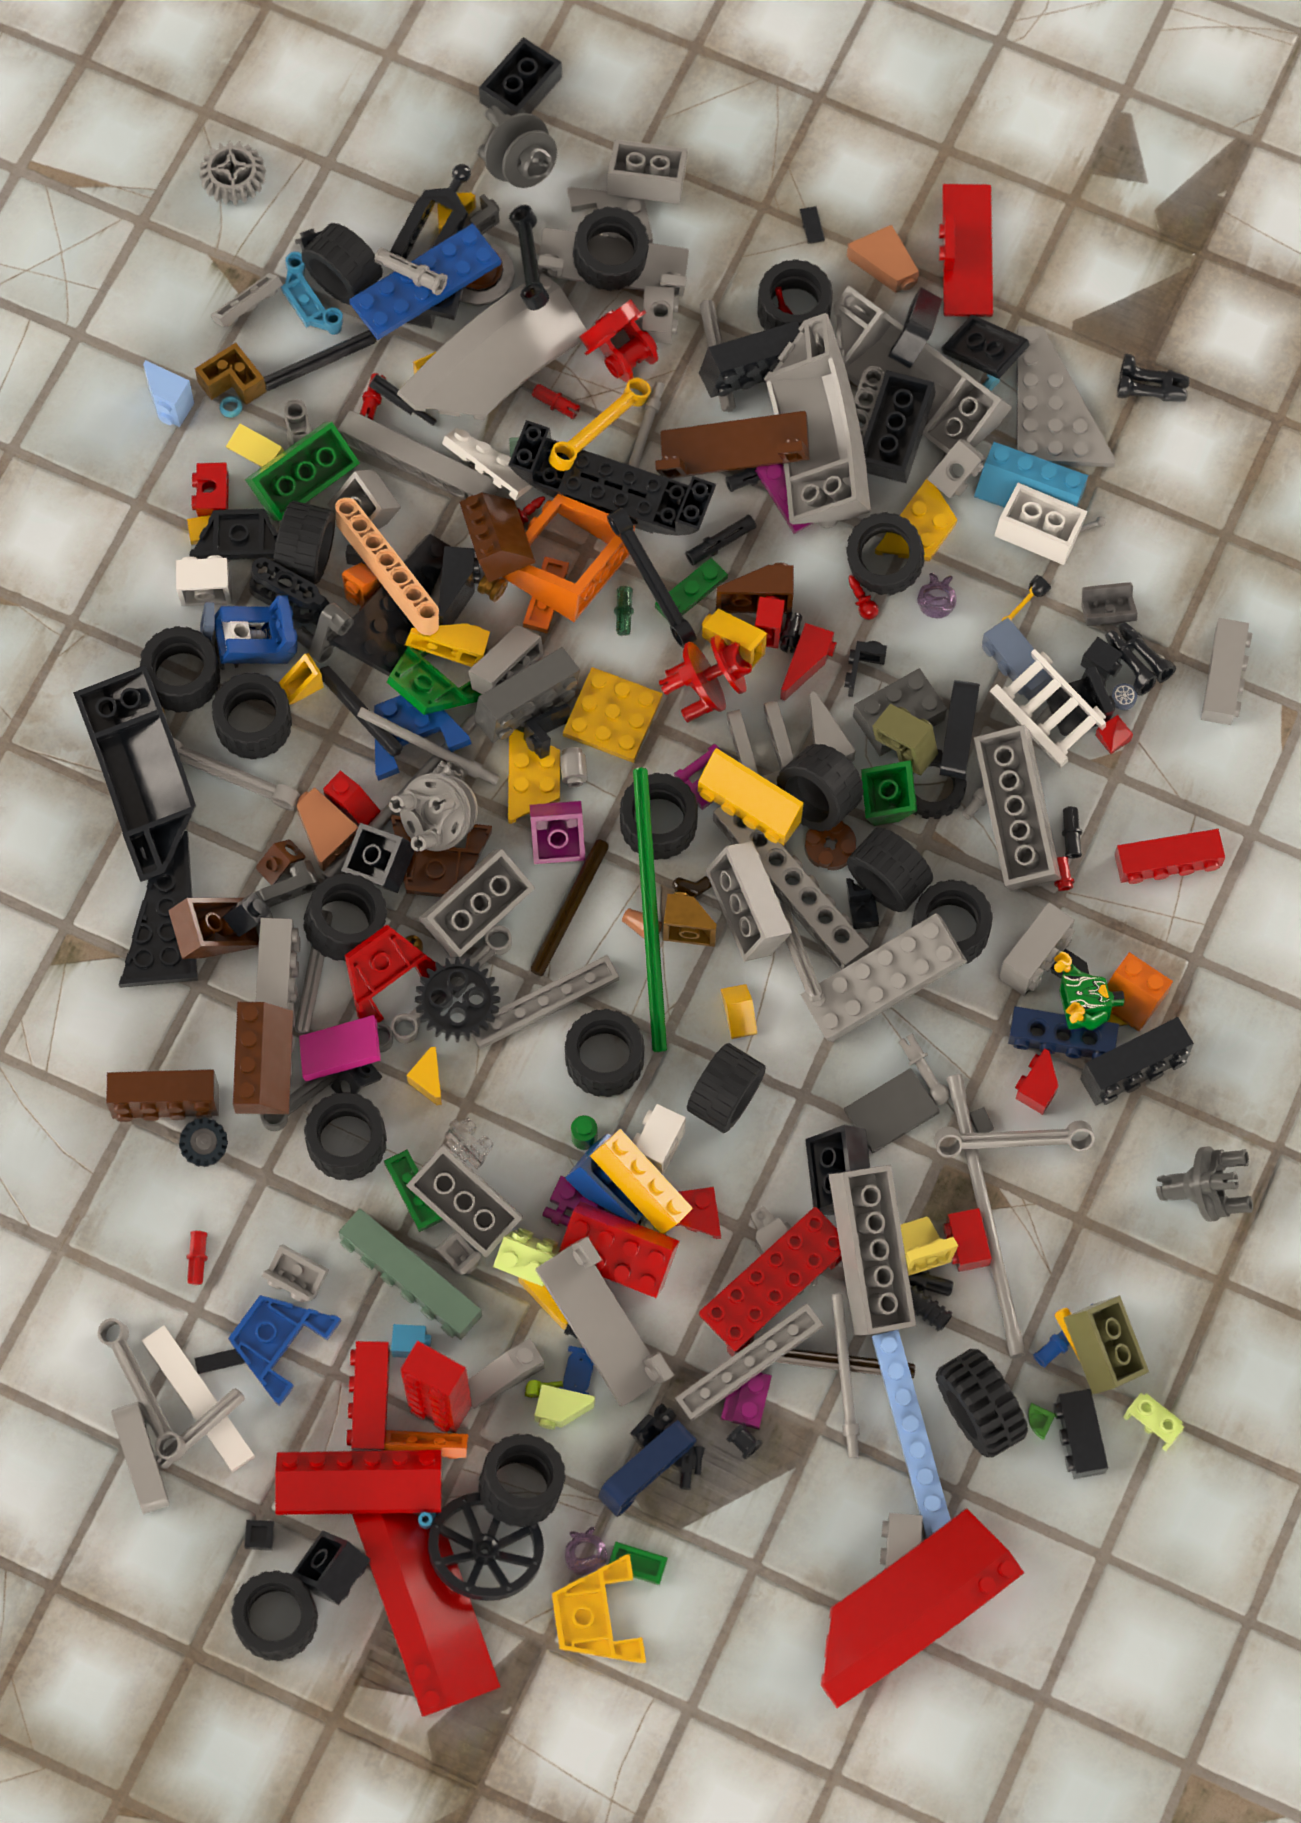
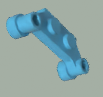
(305, 300)

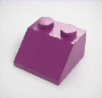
(557, 832)

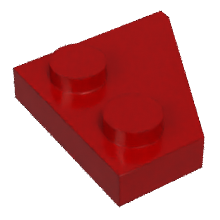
(704, 1212)

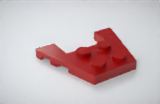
(378, 964)

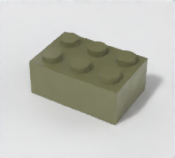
(1106, 1345)

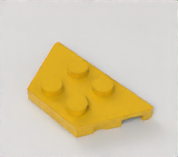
(931, 518)
(530, 778)

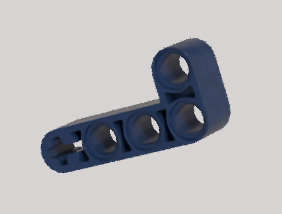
(646, 1466)

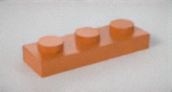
(539, 614)
(451, 1444)

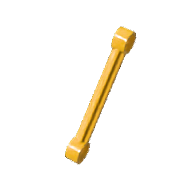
(599, 424)

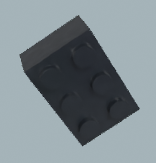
(521, 79)

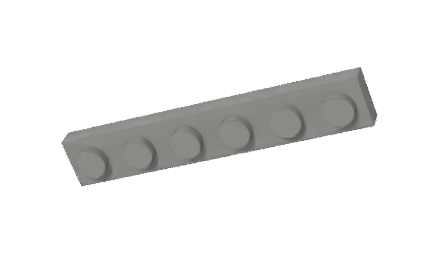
(548, 1000)
(749, 1362)

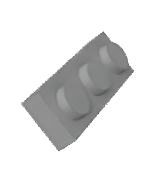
(247, 300)

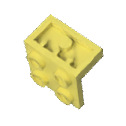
(924, 1246)

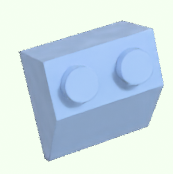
(169, 393)

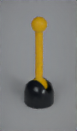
(1037, 587)

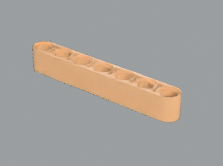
(387, 566)

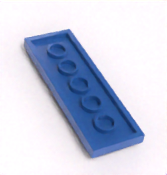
(399, 300)

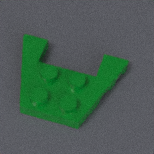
(426, 686)

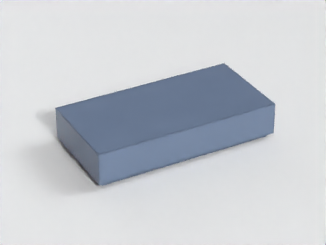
(207, 620)

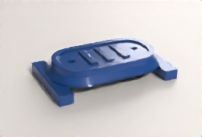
(578, 1371)

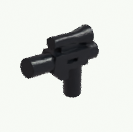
(689, 1461)

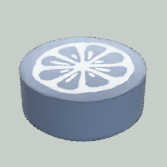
(1124, 696)

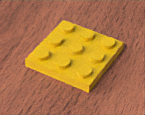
(612, 714)

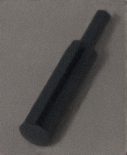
(390, 392)

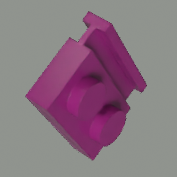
(747, 1402)

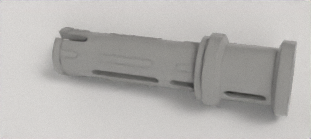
(420, 274)

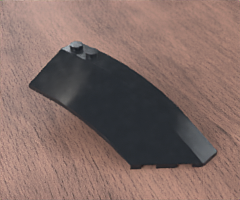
(139, 767)

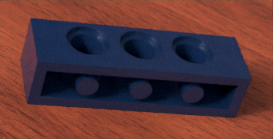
(1052, 1023)

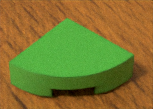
(1040, 1420)

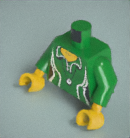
(1084, 996)

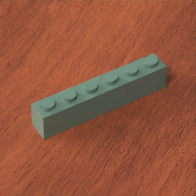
(410, 1274)

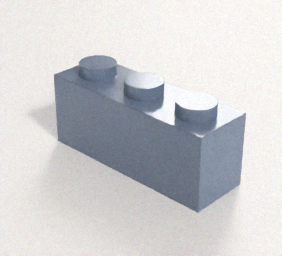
(1013, 656)

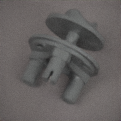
(518, 149)

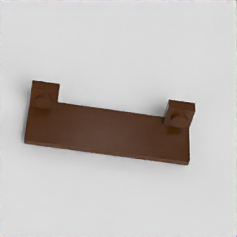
(734, 445)

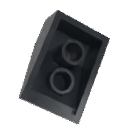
(458, 582)

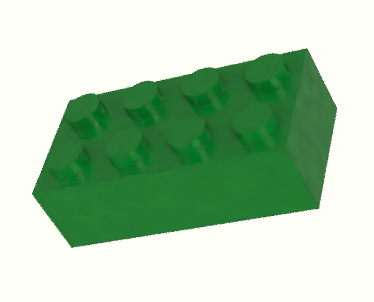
(302, 470)

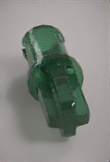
(624, 610)

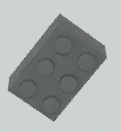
(909, 692)

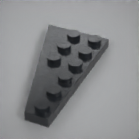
(154, 947)

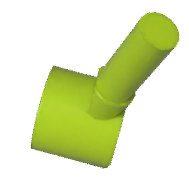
(533, 1387)

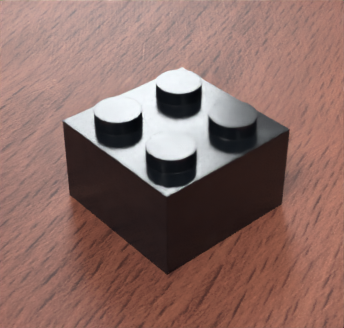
(379, 857)
(331, 1567)

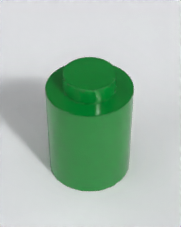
(584, 1132)

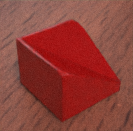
(1114, 735)

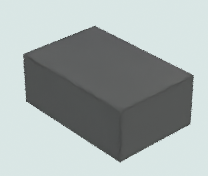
(981, 1121)

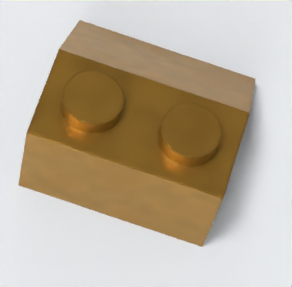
(687, 921)

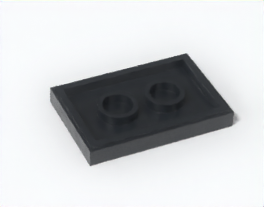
(985, 346)

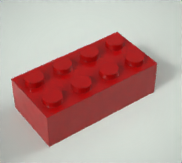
(627, 1250)

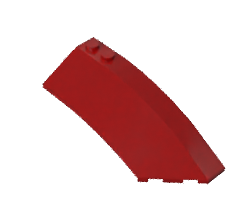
(913, 1604)
(428, 1619)

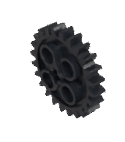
(440, 984)

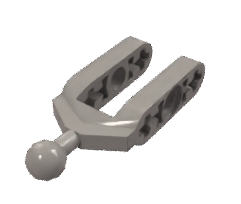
(778, 736)

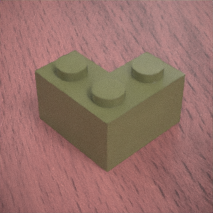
(908, 736)

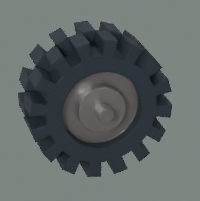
(203, 1142)

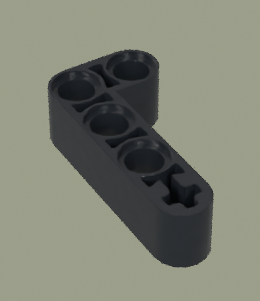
(916, 328)
(959, 729)

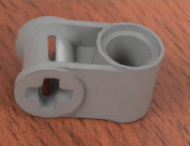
(296, 426)

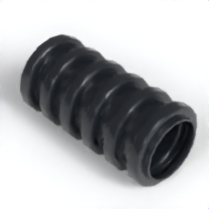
(929, 1309)

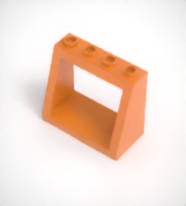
(558, 593)

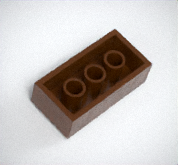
(162, 1094)

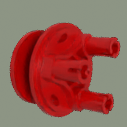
(703, 678)

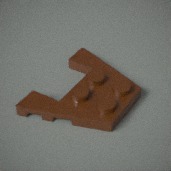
(438, 871)

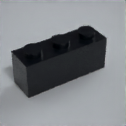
(1081, 1434)

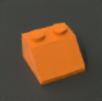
(1142, 990)

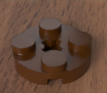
(826, 857)

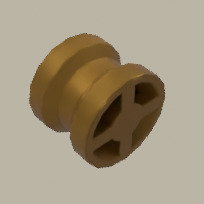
(493, 589)

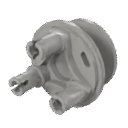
(436, 811)

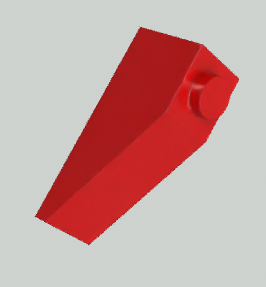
(809, 657)

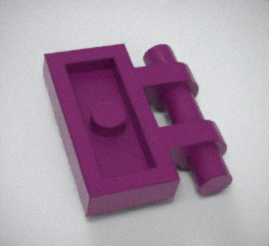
(566, 1198)

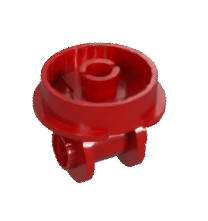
(637, 349)

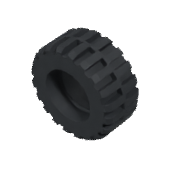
(981, 1403)

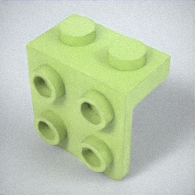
(523, 1253)

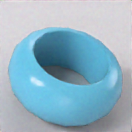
(228, 399)

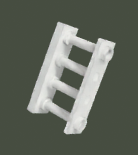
(1040, 732)

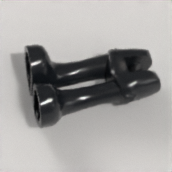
(1171, 388)
(1145, 678)

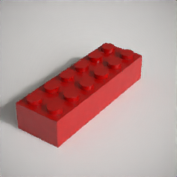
(436, 1388)

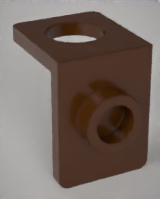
(278, 859)

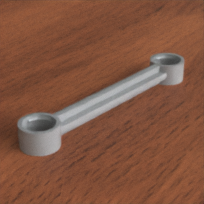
(279, 794)
(481, 955)
(1014, 1139)
(141, 1390)

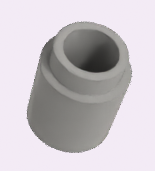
(573, 767)

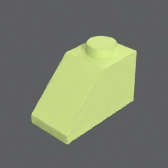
(561, 1406)

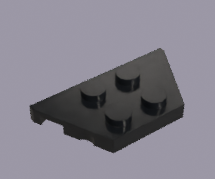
(237, 535)

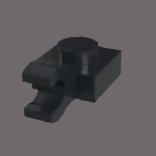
(652, 1426)

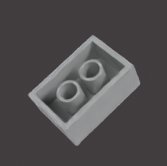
(647, 171)
(1037, 949)

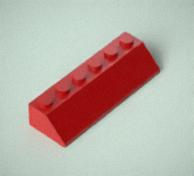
(358, 1482)

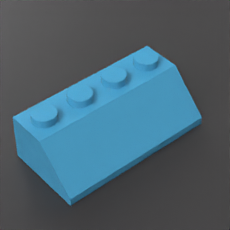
(1010, 466)

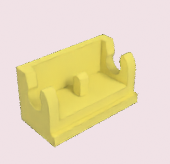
(253, 446)

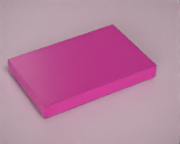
(339, 1048)

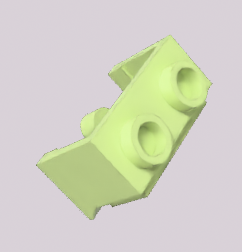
(1156, 1419)

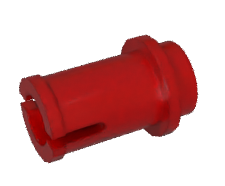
(1066, 882)

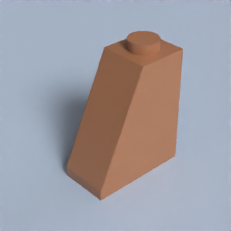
(885, 259)
(325, 826)

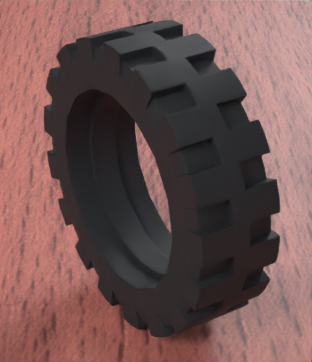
(945, 806)

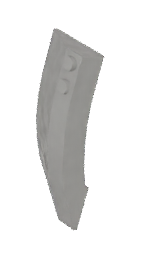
(816, 381)
(961, 403)

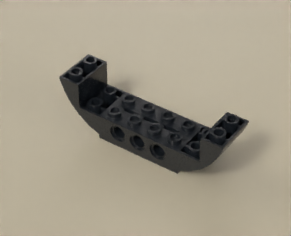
(605, 484)

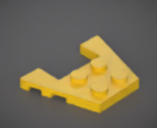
(585, 1619)

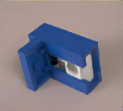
(264, 633)

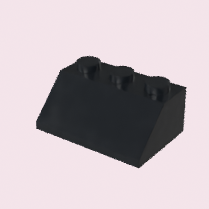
(831, 1153)

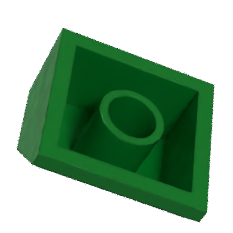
(888, 792)

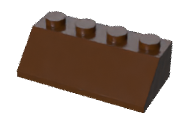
(497, 534)
(262, 1059)

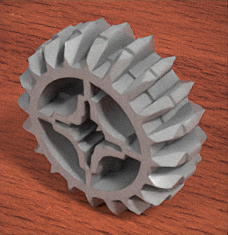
(247, 174)

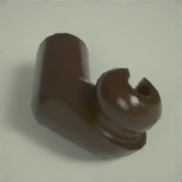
(692, 888)

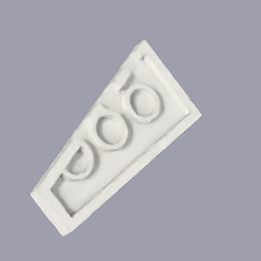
(486, 461)

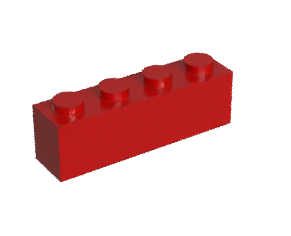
(1169, 856)
(370, 1396)

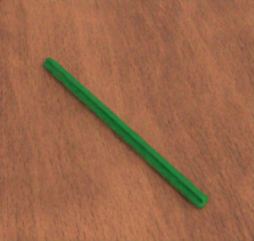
(650, 912)

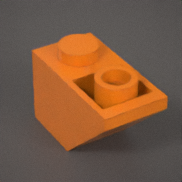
(359, 584)

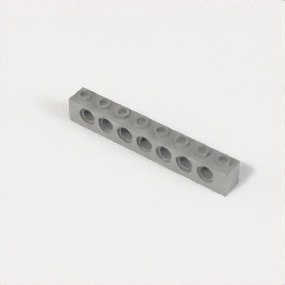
(808, 915)

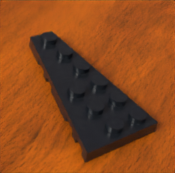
(380, 624)

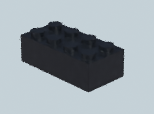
(745, 360)
(897, 425)
(1137, 1061)

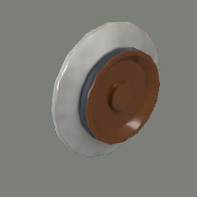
(492, 284)

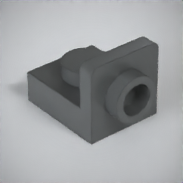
(487, 217)

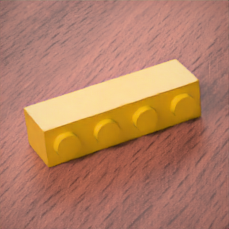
(641, 1182)

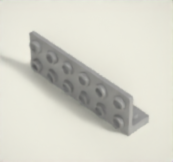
(663, 267)
(601, 1322)

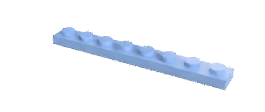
(911, 1431)

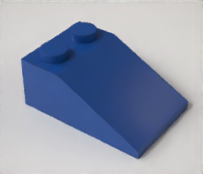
(599, 1188)

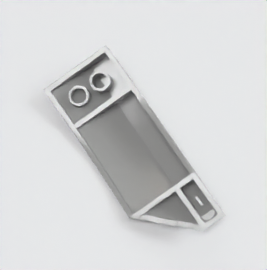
(495, 354)

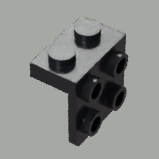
(1092, 690)

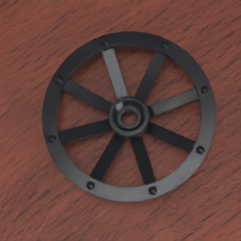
(481, 1542)

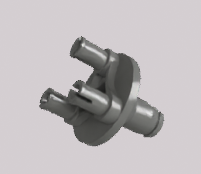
(1207, 1184)

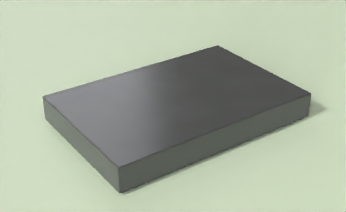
(892, 1110)

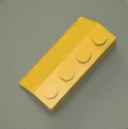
(750, 797)

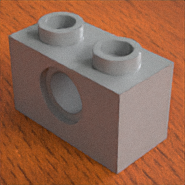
(660, 301)
(943, 474)

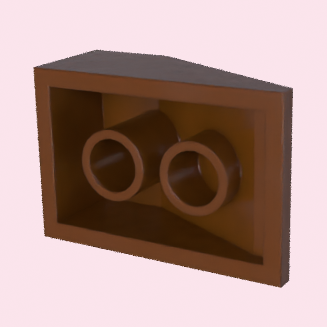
(744, 592)
(204, 932)

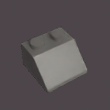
(371, 496)

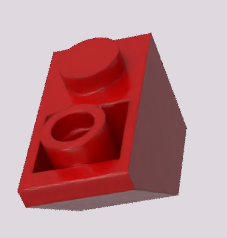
(1039, 1085)

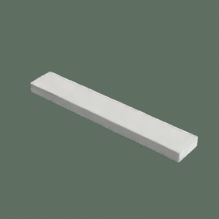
(196, 1396)

